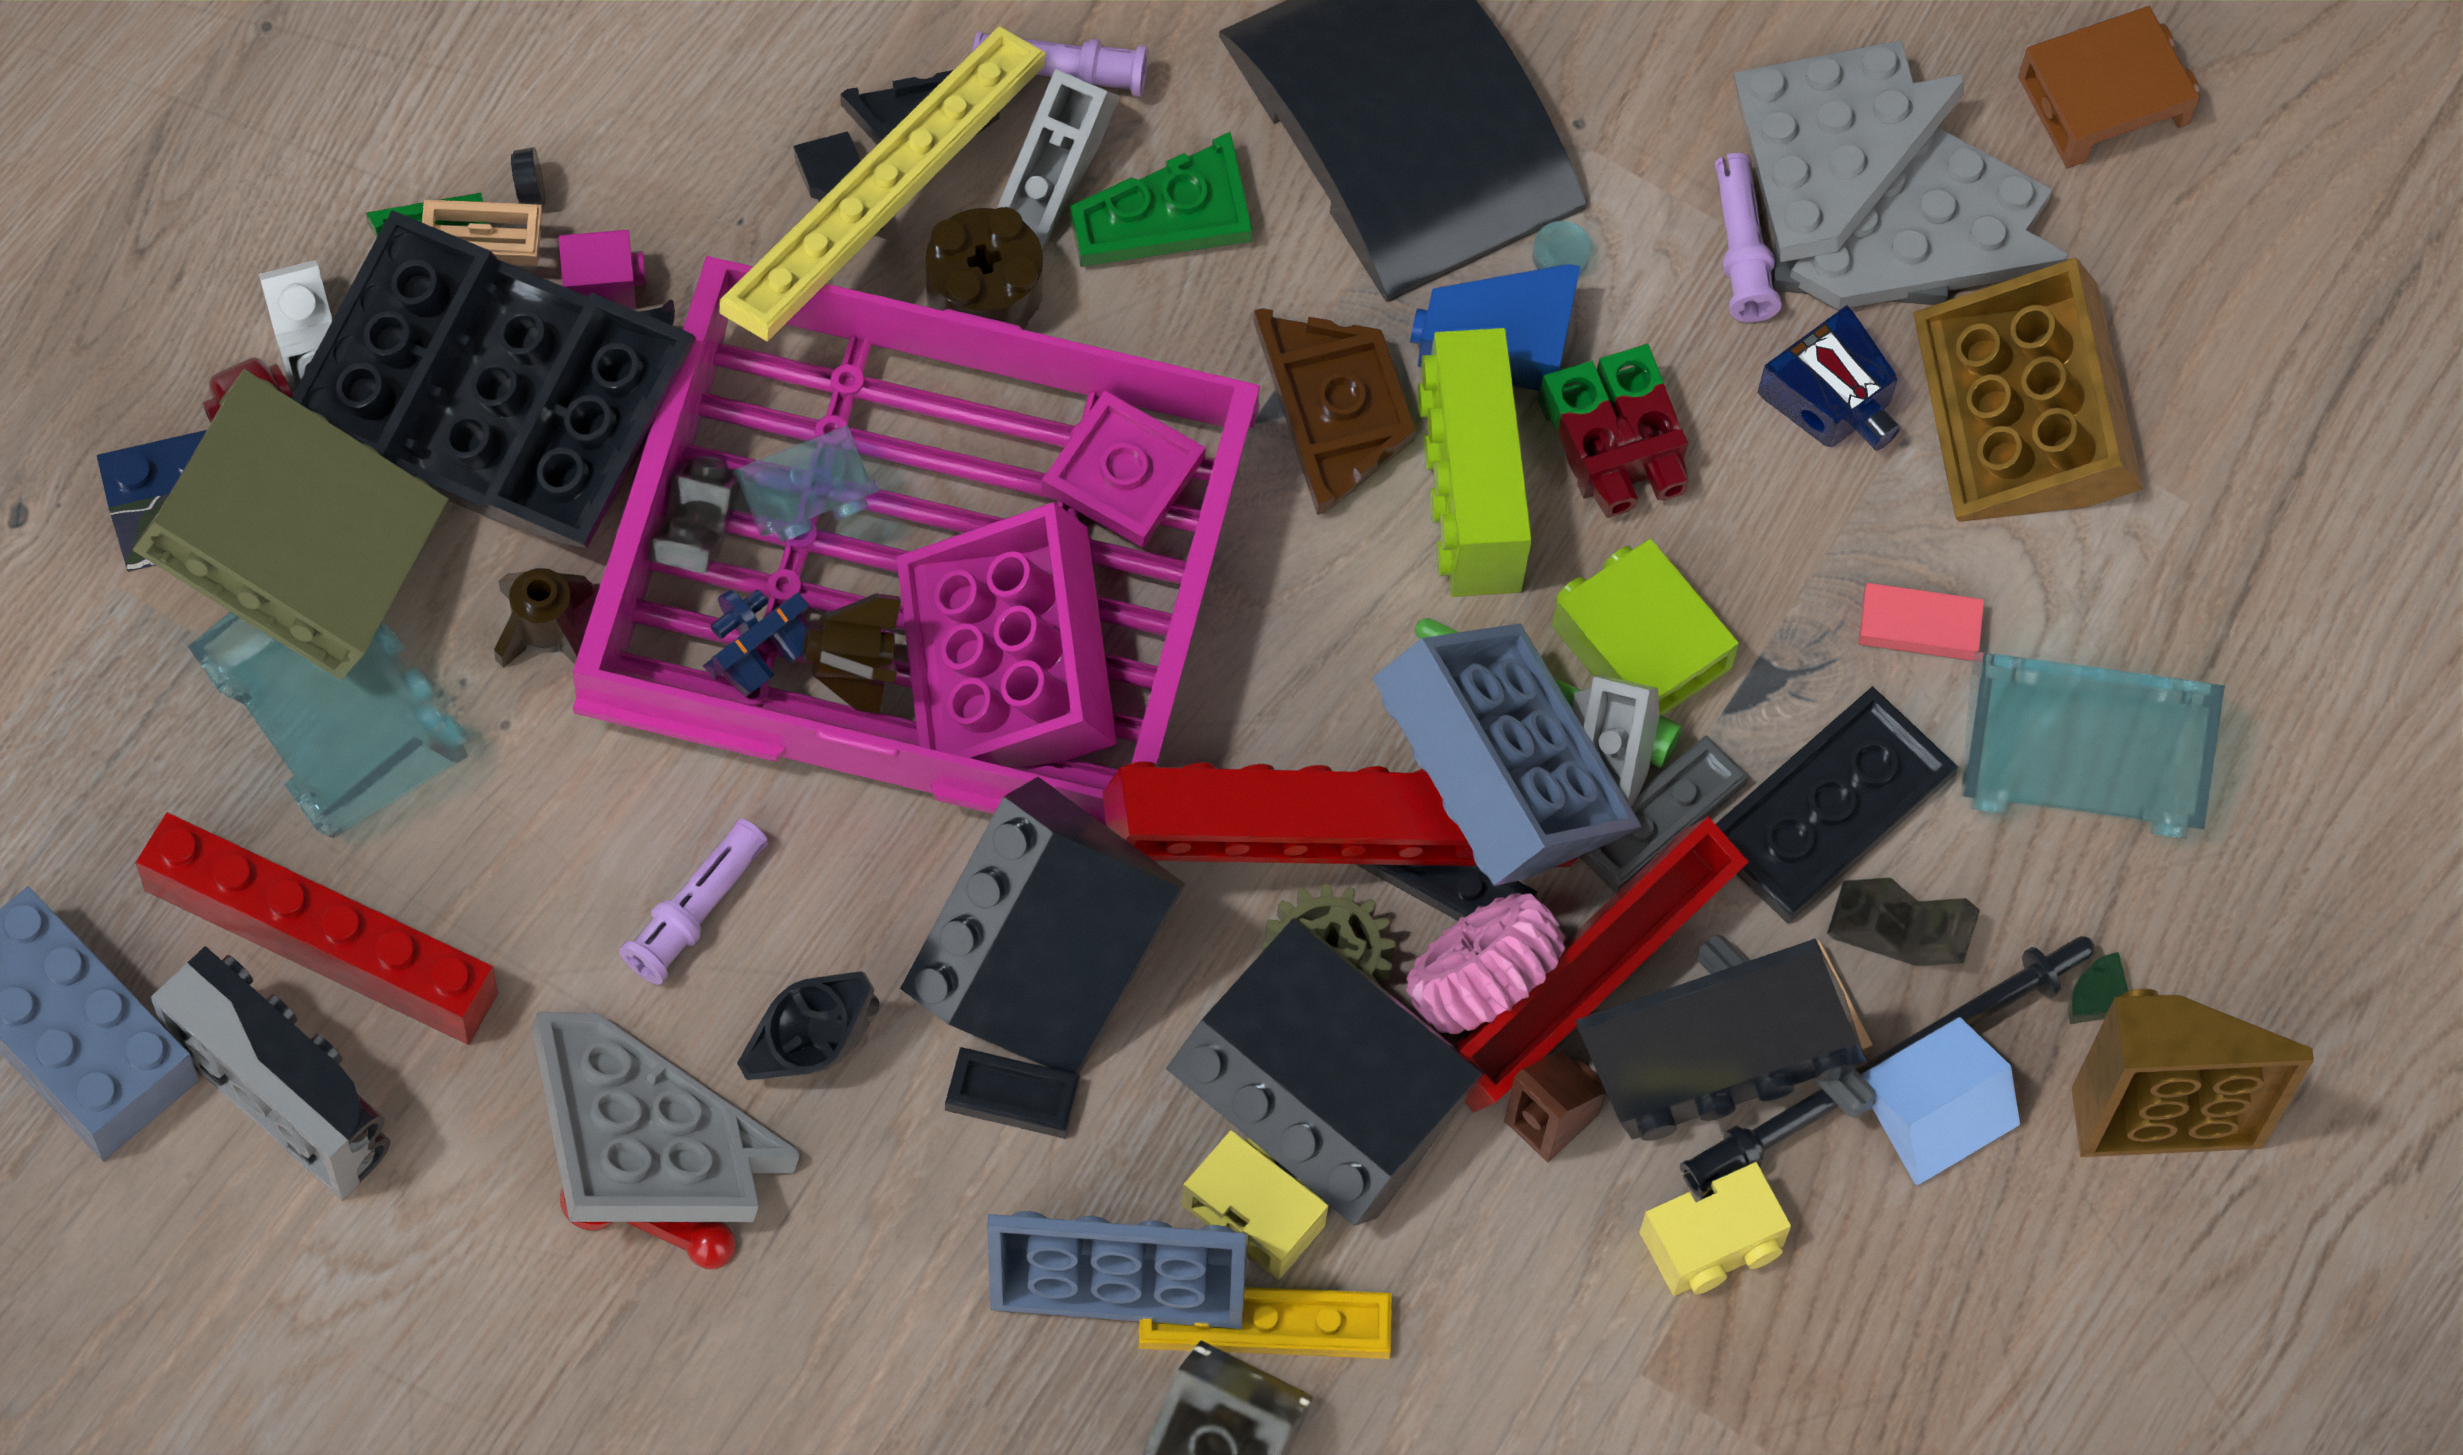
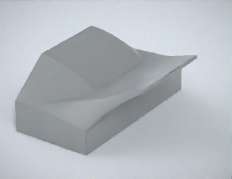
(1622, 727)

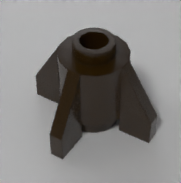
(541, 612)
(853, 650)

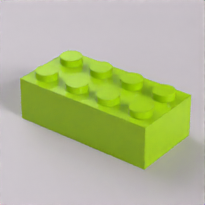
(1475, 463)

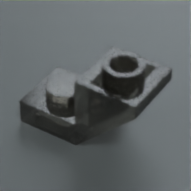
(696, 515)
(1892, 923)

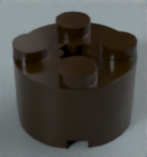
(985, 266)

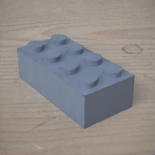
(82, 1031)

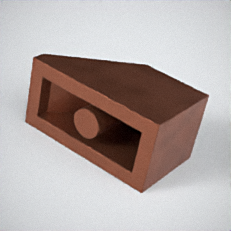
(1553, 1103)

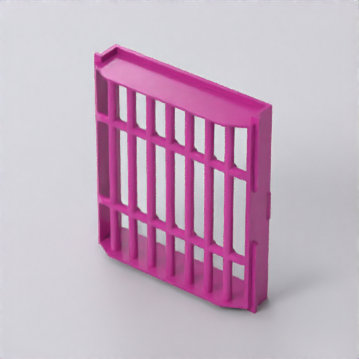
(831, 734)

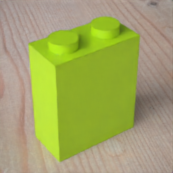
(1644, 626)

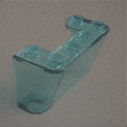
(344, 740)

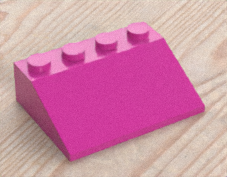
(1008, 642)

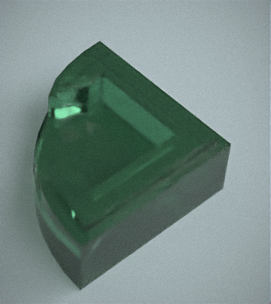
(2097, 990)

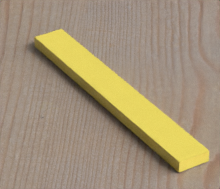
(881, 184)

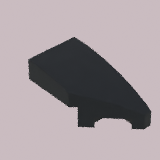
(825, 162)

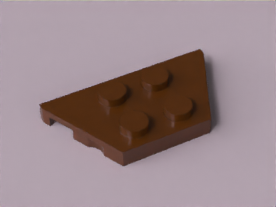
(1336, 400)

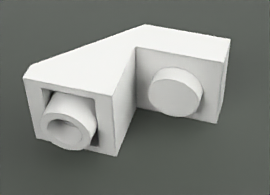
(297, 315)

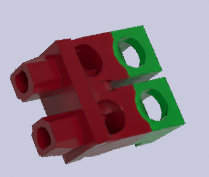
(1617, 428)

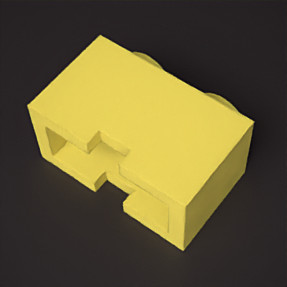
(1252, 1195)
(1708, 1238)

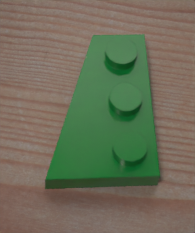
(1177, 209)

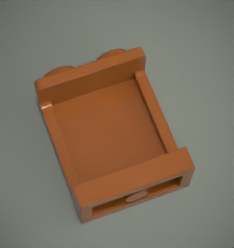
(2107, 82)

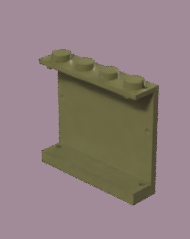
(292, 525)

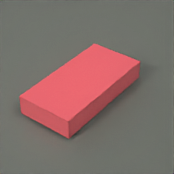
(1920, 621)

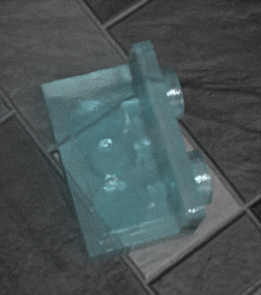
(806, 482)

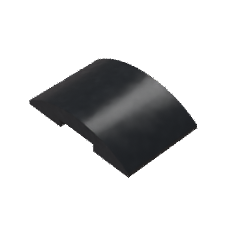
(1410, 128)
(492, 380)

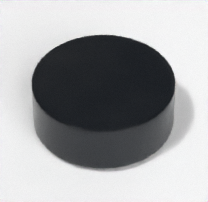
(527, 176)

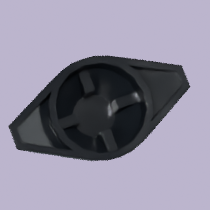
(810, 1027)

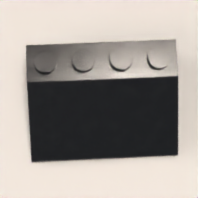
(1042, 930)
(1723, 1041)
(1326, 1072)

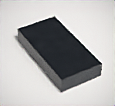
(1012, 1092)

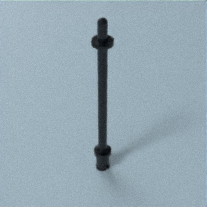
(1747, 1146)

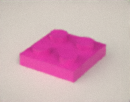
(1123, 469)

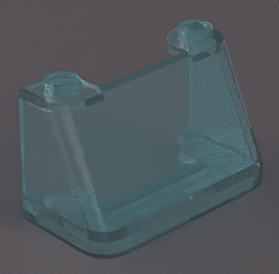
(2090, 741)

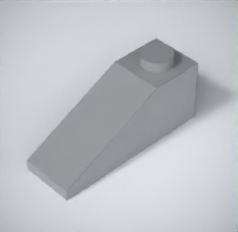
(1058, 151)

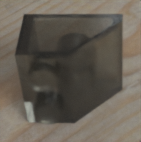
(1226, 1409)

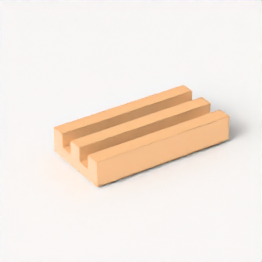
(507, 244)

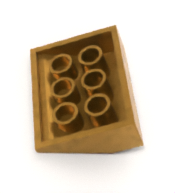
(2028, 396)
(2182, 1079)

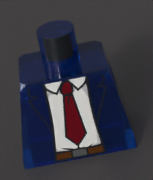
(1834, 383)

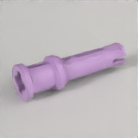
(1093, 63)
(1748, 259)
(679, 920)

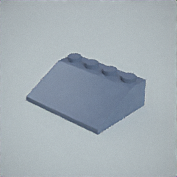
(1504, 751)
(1117, 1269)

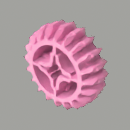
(1485, 963)

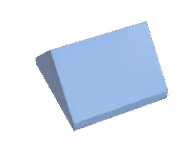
(1943, 1098)

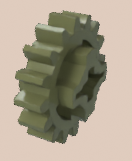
(1334, 926)

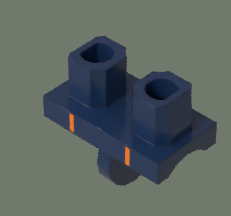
(739, 659)

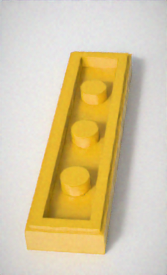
(1290, 1324)

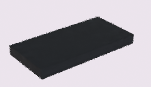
(1833, 803)

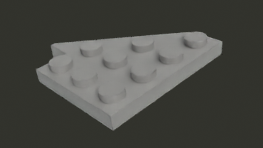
(1835, 138)
(1941, 223)
(644, 1135)

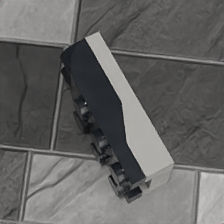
(272, 1069)

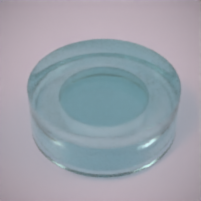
(1561, 245)

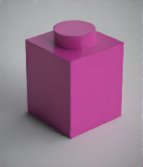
(602, 265)

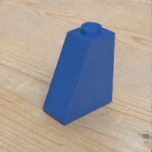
(1529, 306)

